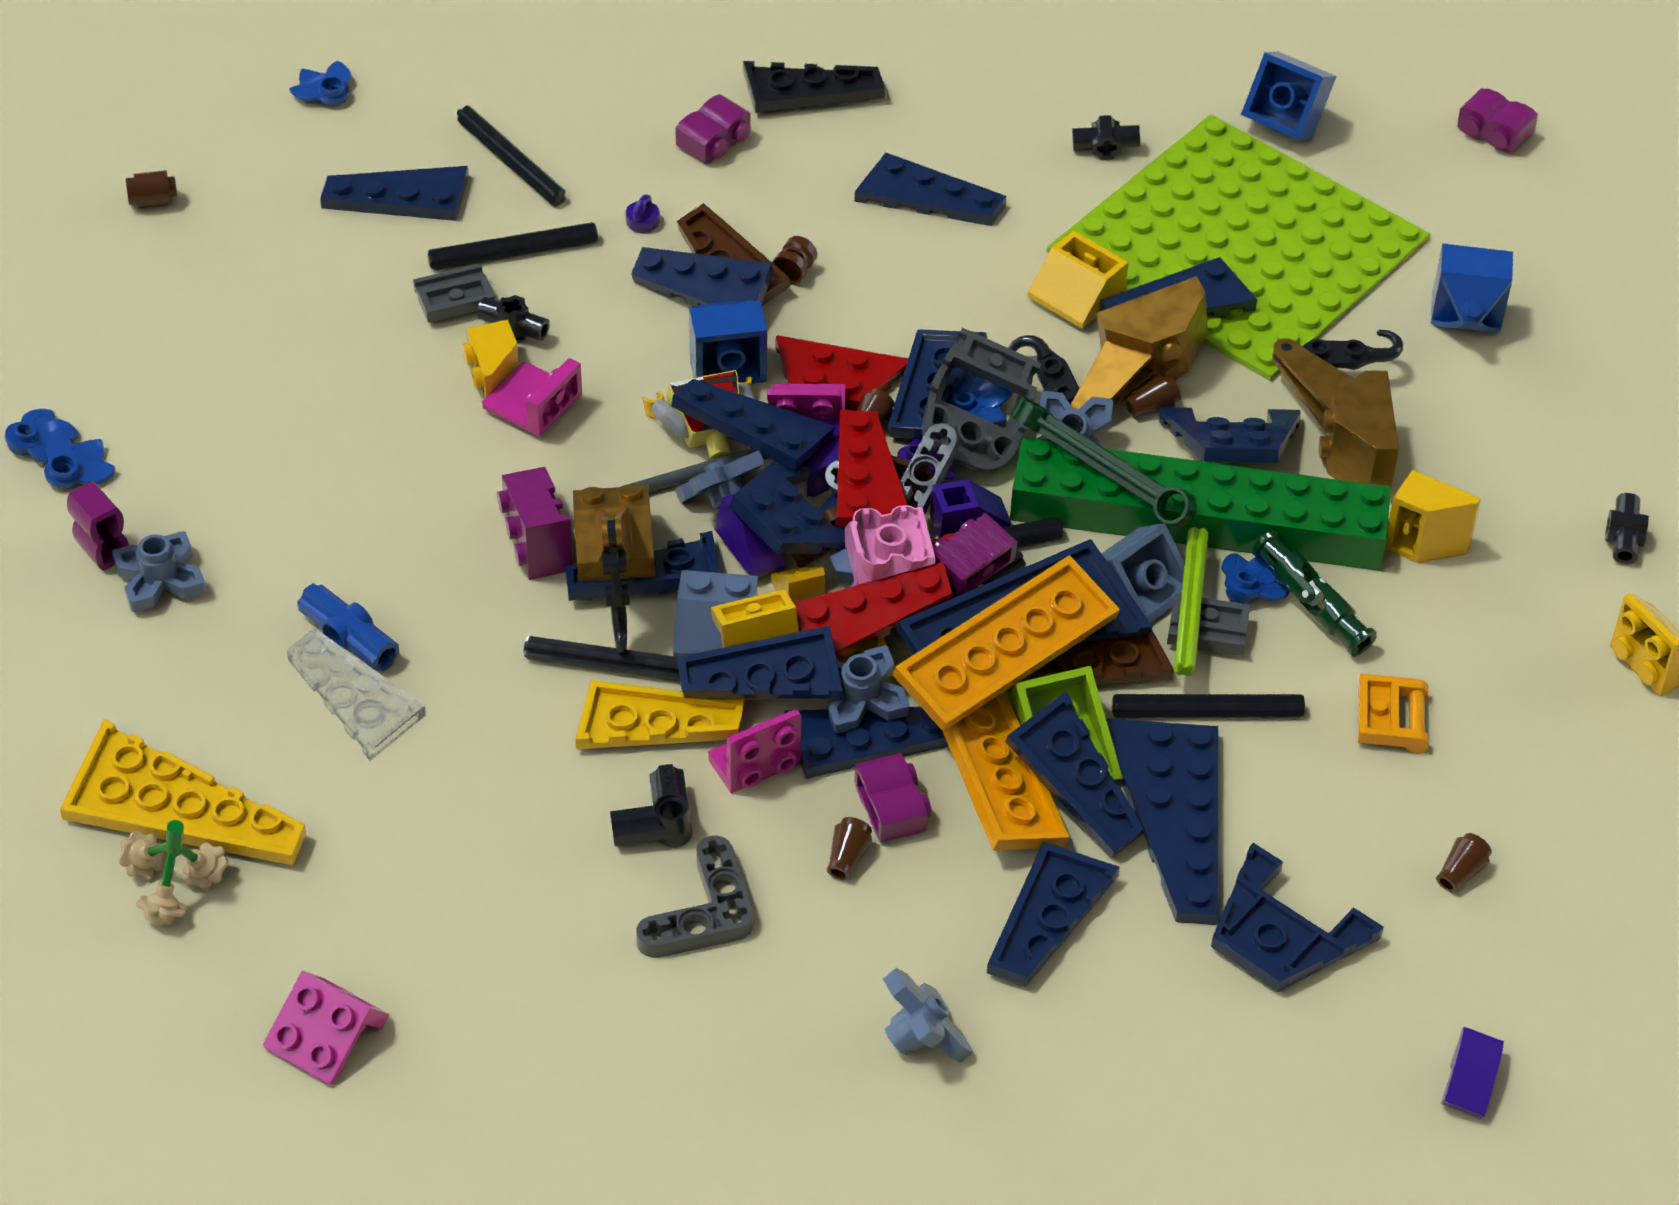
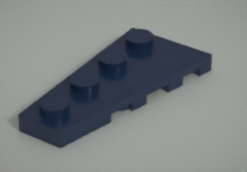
(702, 277)
(1220, 284)
(668, 564)
(875, 738)

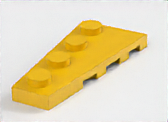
(651, 716)

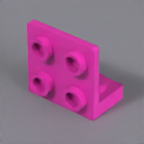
(535, 397)
(810, 400)
(759, 752)
(321, 1026)

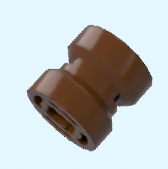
(796, 257)

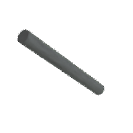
(685, 474)

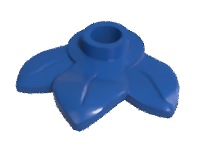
(326, 87)
(981, 398)
(35, 432)
(78, 461)
(1250, 580)

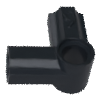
(664, 821)

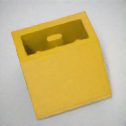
(1077, 278)
(1431, 519)
(1647, 644)

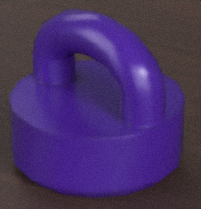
(642, 215)

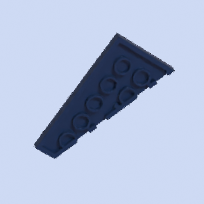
(939, 620)
(1174, 793)

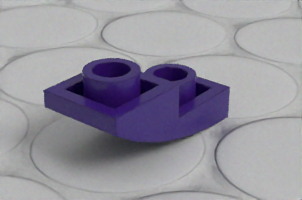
(1473, 1072)

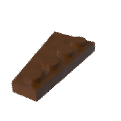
(712, 236)
(1114, 660)

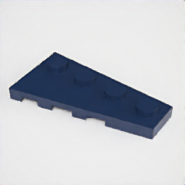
(930, 191)
(411, 193)
(923, 363)
(759, 425)
(775, 667)
(1067, 763)
(1048, 908)

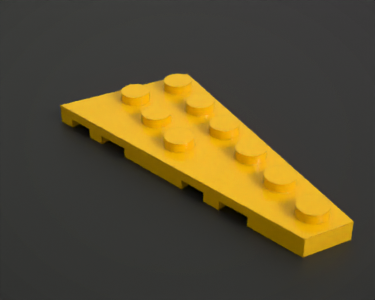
(142, 790)

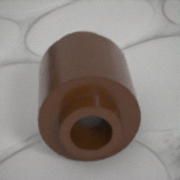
(151, 189)

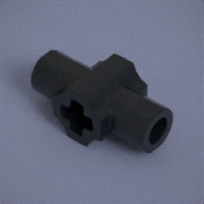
(1106, 137)
(517, 313)
(1626, 528)

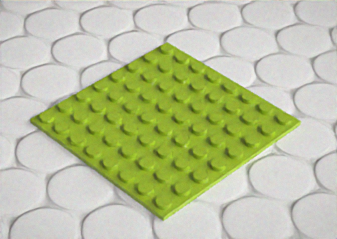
(1276, 223)

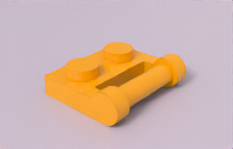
(1380, 712)

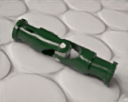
(1301, 579)

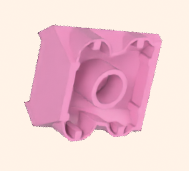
(887, 543)

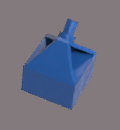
(1288, 95)
(1471, 288)
(729, 339)

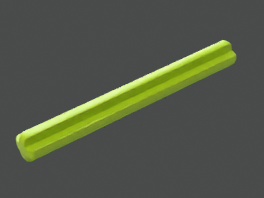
(1191, 602)

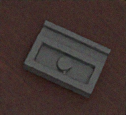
(452, 292)
(1220, 628)

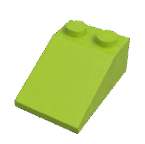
(1035, 694)

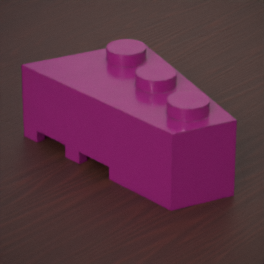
(536, 522)

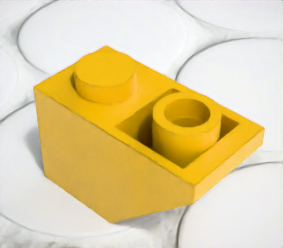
(492, 353)

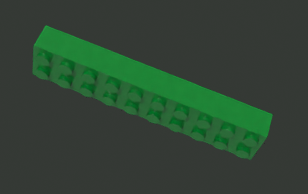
(1236, 504)

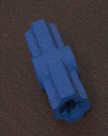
(348, 626)

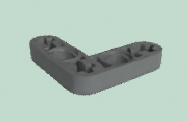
(927, 446)
(713, 915)

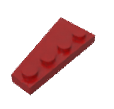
(864, 468)
(875, 606)

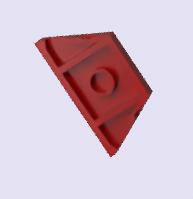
(831, 364)

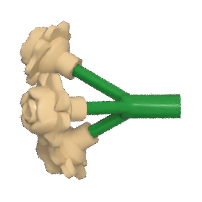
(144, 857)

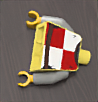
(690, 429)

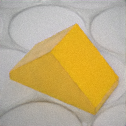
(800, 582)

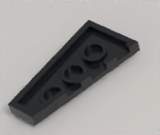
(792, 88)

